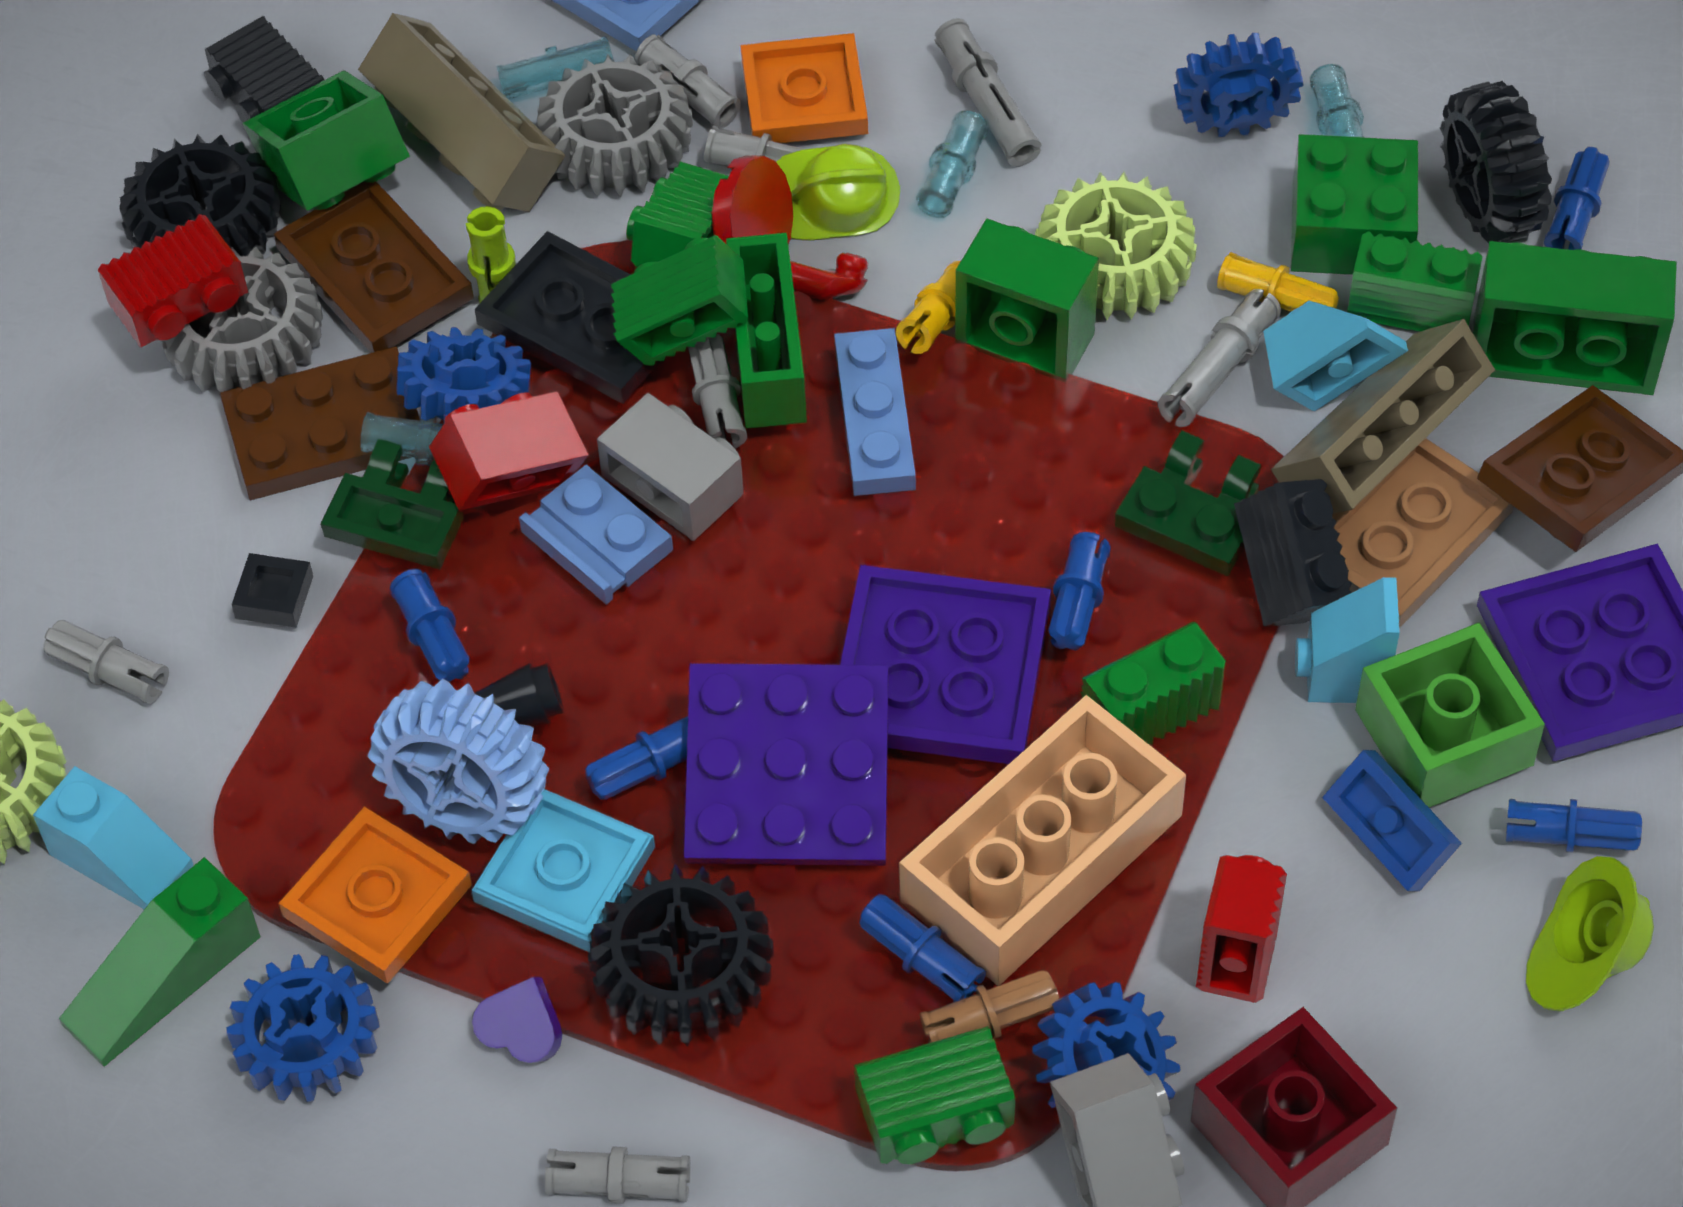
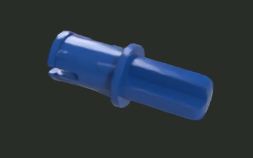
(1578, 200)
(1078, 591)
(430, 625)
(639, 761)
(1575, 826)
(921, 948)

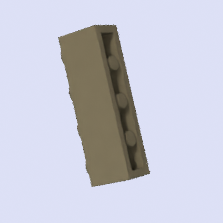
(461, 114)
(1389, 415)

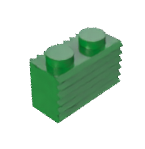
(674, 214)
(1412, 283)
(680, 300)
(1161, 683)
(935, 1096)

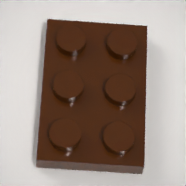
(374, 266)
(311, 421)
(1583, 468)

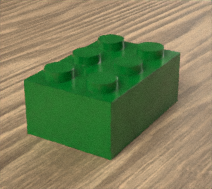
(1575, 316)

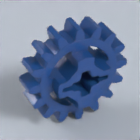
(1238, 84)
(460, 372)
(1126, 1030)
(303, 1032)

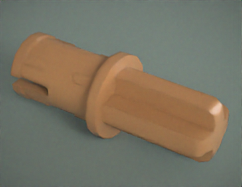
(993, 1008)

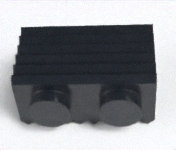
(257, 69)
(1292, 550)

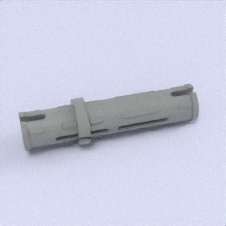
(977, 75)
(1230, 344)

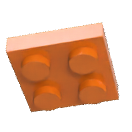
(804, 88)
(375, 894)

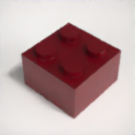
(1292, 1113)

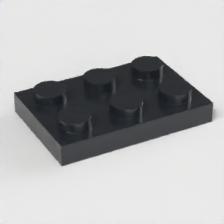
(562, 312)

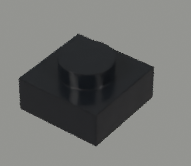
(272, 590)

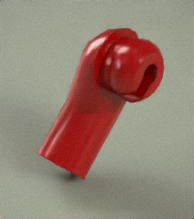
(824, 284)

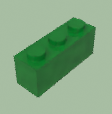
(770, 339)

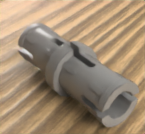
(701, 91)
(617, 1175)

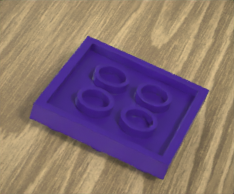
(1595, 648)
(956, 658)
(787, 764)

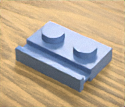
(596, 533)

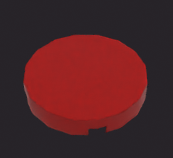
(752, 200)

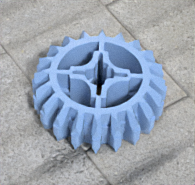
(458, 761)

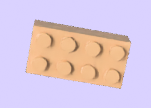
(1042, 839)

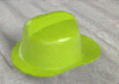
(839, 191)
(1591, 934)

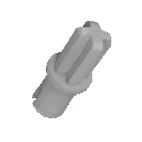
(726, 145)
(717, 390)
(105, 660)

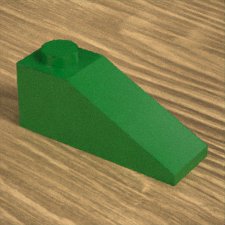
(162, 961)

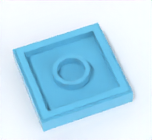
(563, 869)

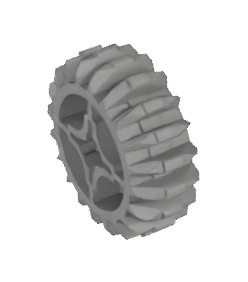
(616, 124)
(246, 339)

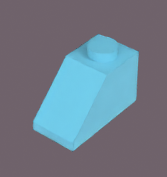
(1326, 351)
(1346, 639)
(109, 838)

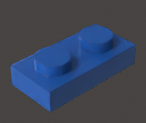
(1391, 820)

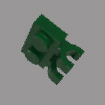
(1186, 519)
(393, 520)

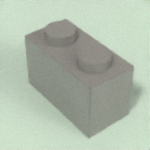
(671, 465)
(1118, 1136)

